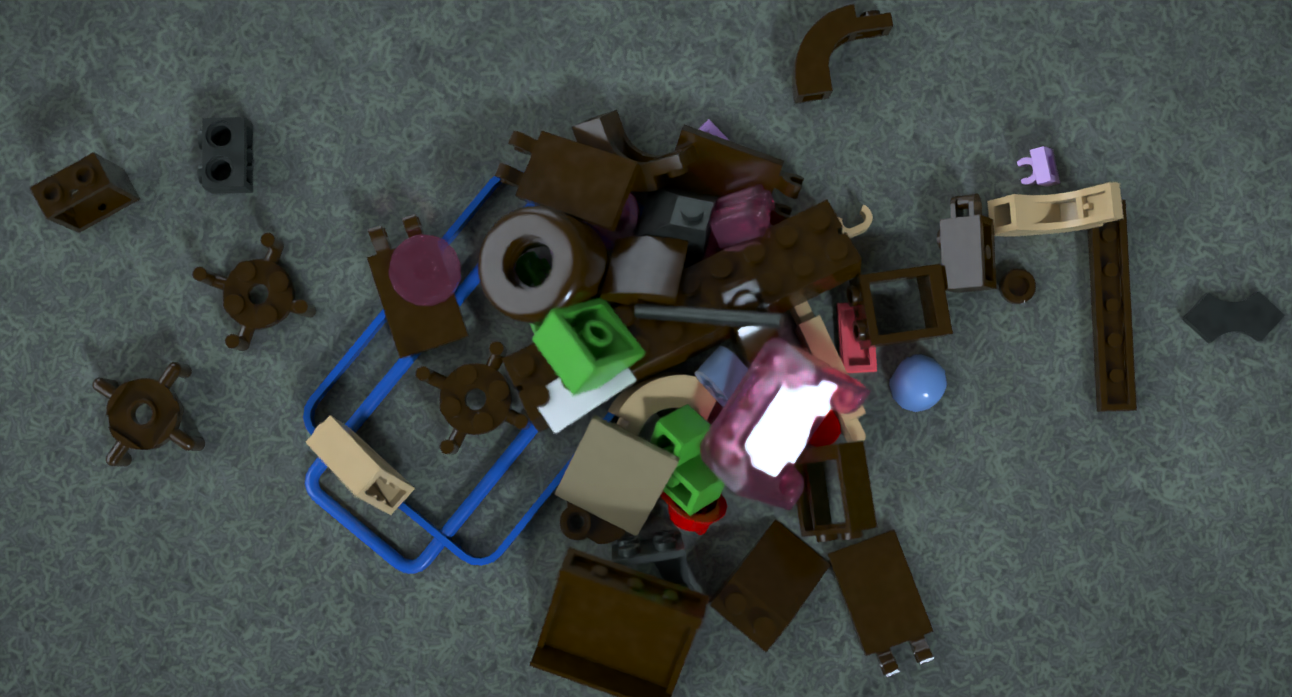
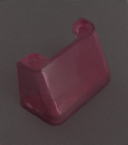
(773, 420)

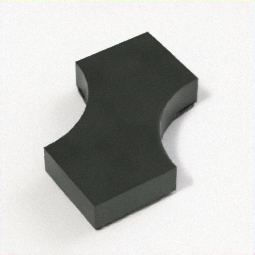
(1215, 317)

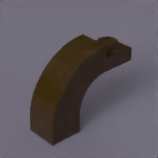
(811, 67)
(656, 171)
(747, 296)

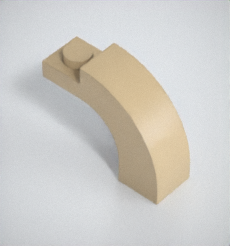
(1056, 212)
(659, 393)

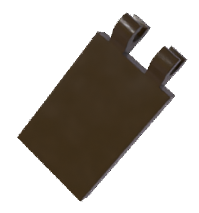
(731, 167)
(571, 178)
(412, 326)
(882, 599)

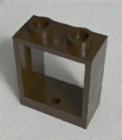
(97, 184)
(932, 298)
(855, 491)

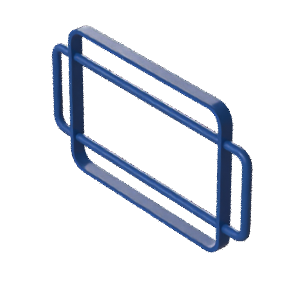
(442, 537)

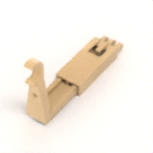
(817, 341)

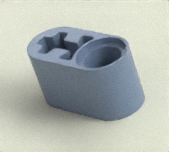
(721, 374)

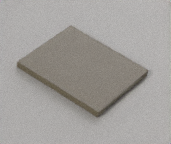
(616, 475)

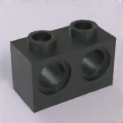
(236, 153)

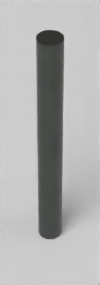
(710, 316)

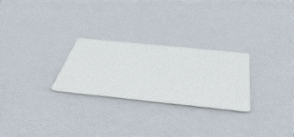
(565, 408)

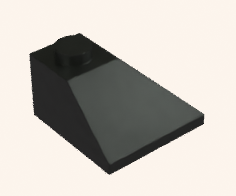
(679, 216)

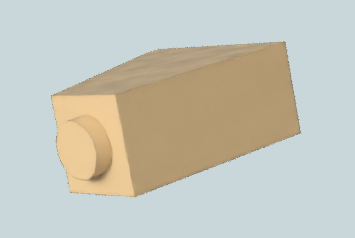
(359, 466)

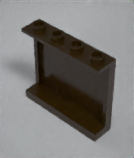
(618, 628)

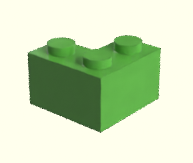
(692, 481)

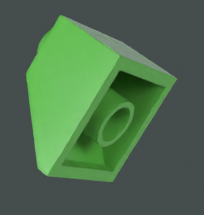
(587, 345)

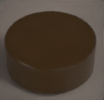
(1017, 286)

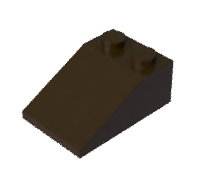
(769, 585)

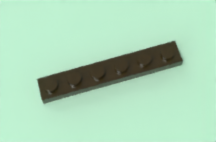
(1112, 316)

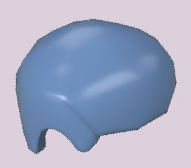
(918, 383)

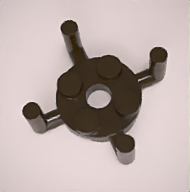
(238, 288)
(455, 391)
(165, 418)

